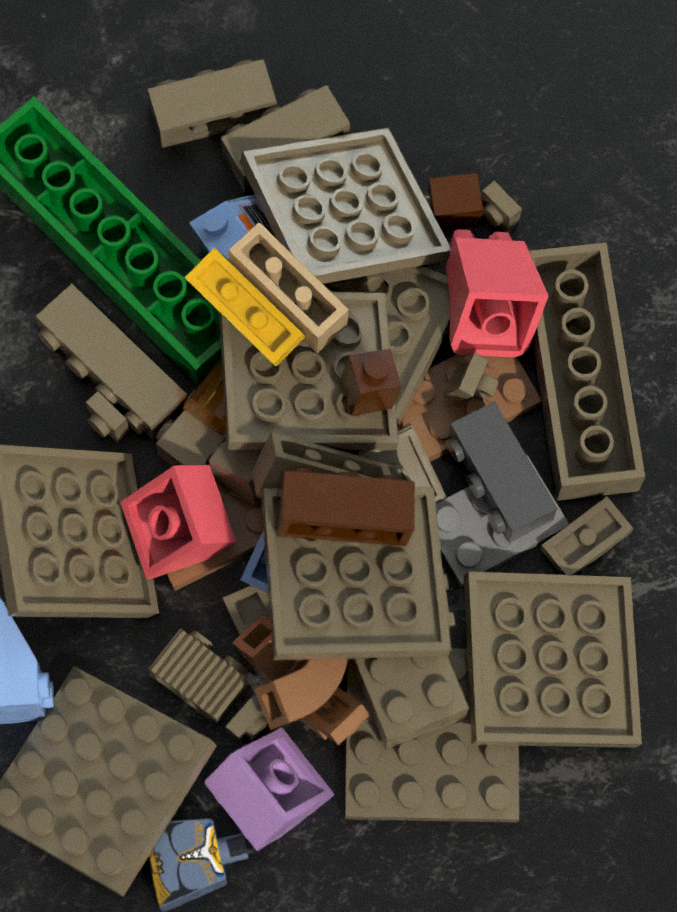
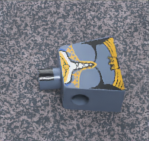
(191, 861)

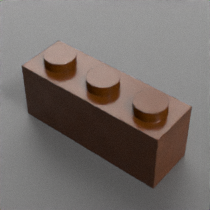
(345, 507)

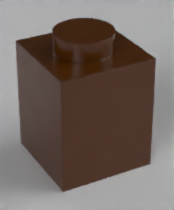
(455, 201)
(370, 382)

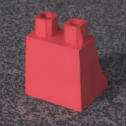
(492, 295)

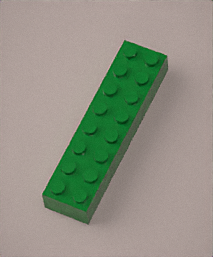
(109, 236)

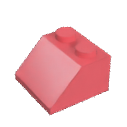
(178, 520)

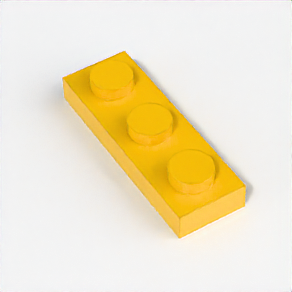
(245, 307)

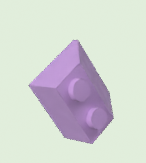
(268, 788)

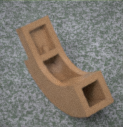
(300, 690)
(334, 719)

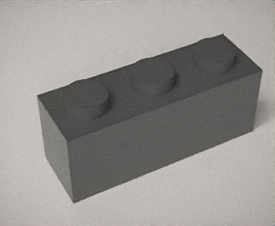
(500, 472)

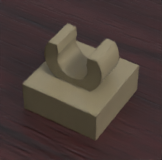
(470, 381)

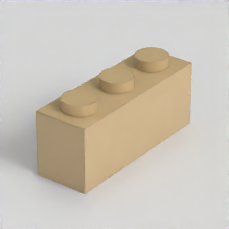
(289, 286)

